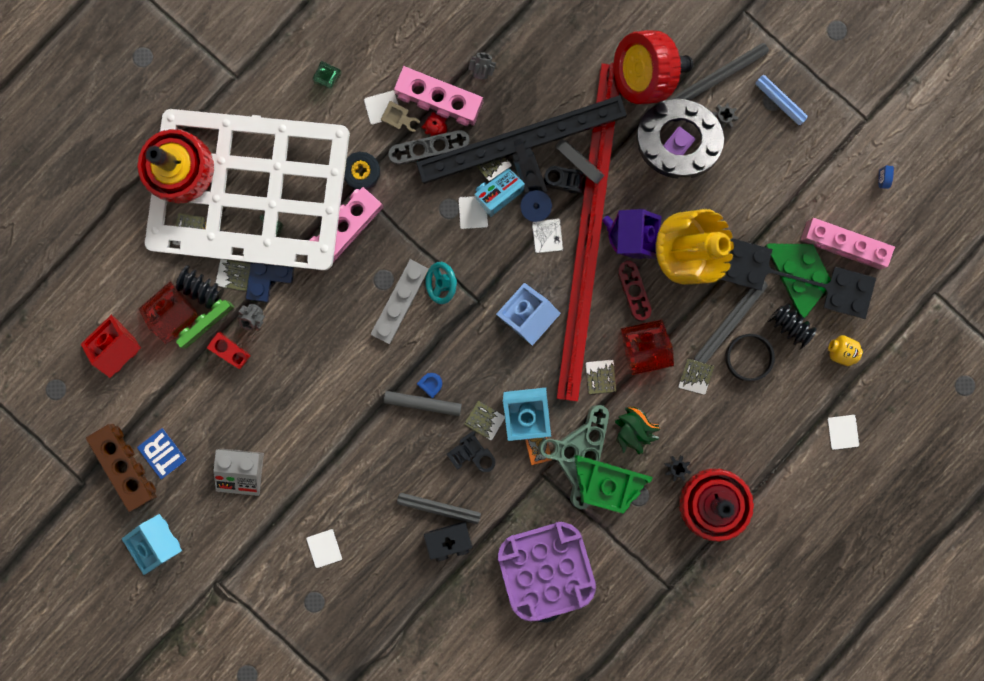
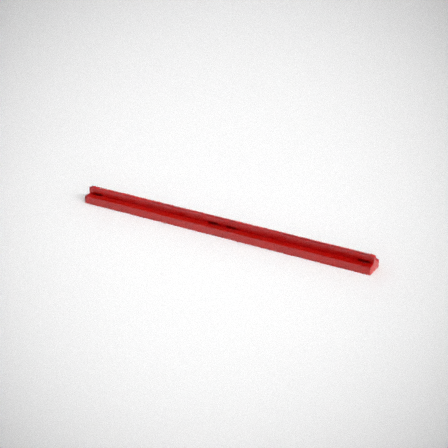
(587, 257)

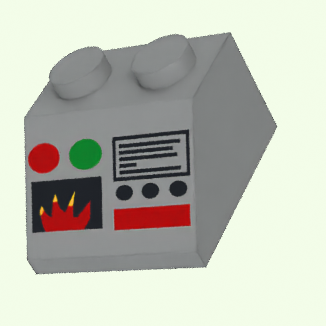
(238, 471)

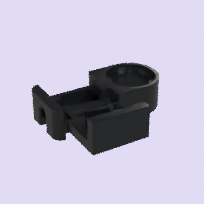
(468, 450)

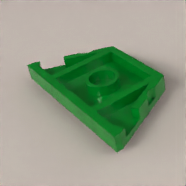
(802, 262)
(607, 484)

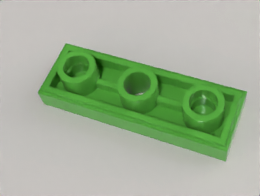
(204, 323)

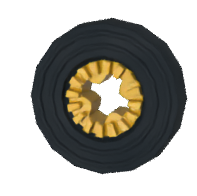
(368, 162)

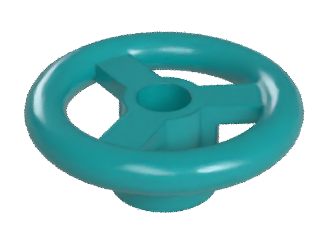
(443, 282)

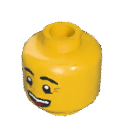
(845, 350)

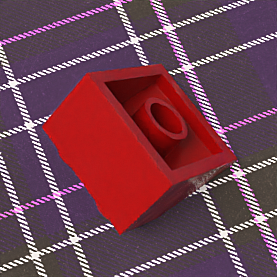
(110, 346)

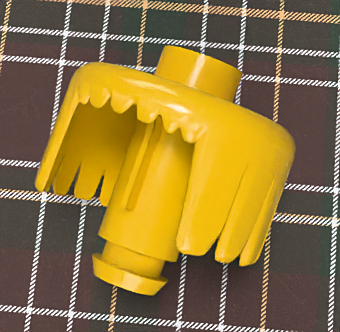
(694, 247)

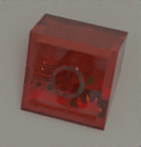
(168, 313)
(647, 347)

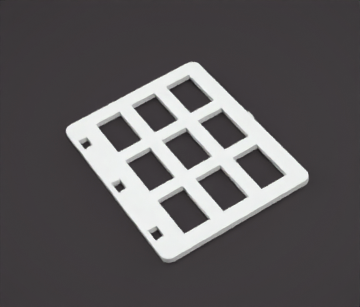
(257, 248)

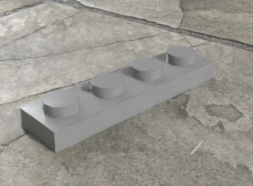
(399, 301)

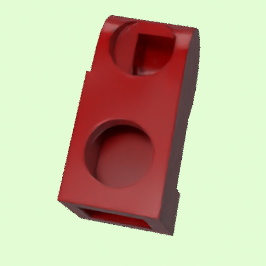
(228, 350)

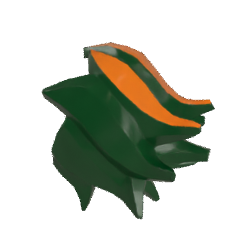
(635, 430)

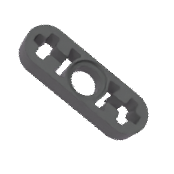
(579, 160)

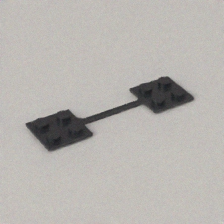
(846, 292)

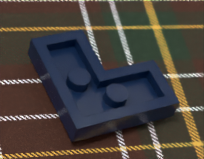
(261, 277)

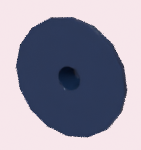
(536, 206)

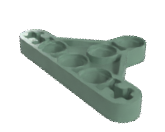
(581, 443)

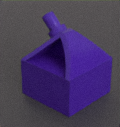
(634, 233)

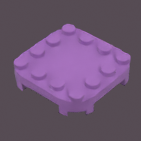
(546, 571)

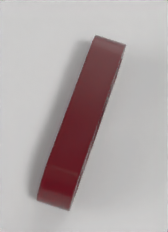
(644, 304)

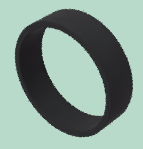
(771, 357)

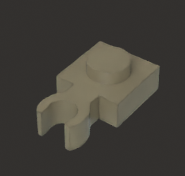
(396, 117)

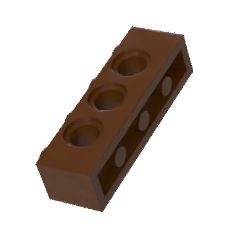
(99, 443)

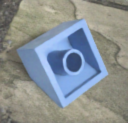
(528, 313)

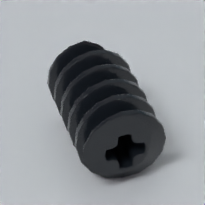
(197, 288)
(793, 325)

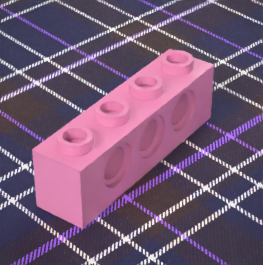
(410, 79)
(371, 208)
(847, 243)

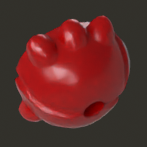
(439, 128)

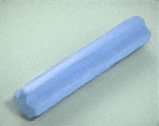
(781, 100)

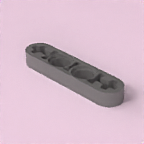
(428, 144)

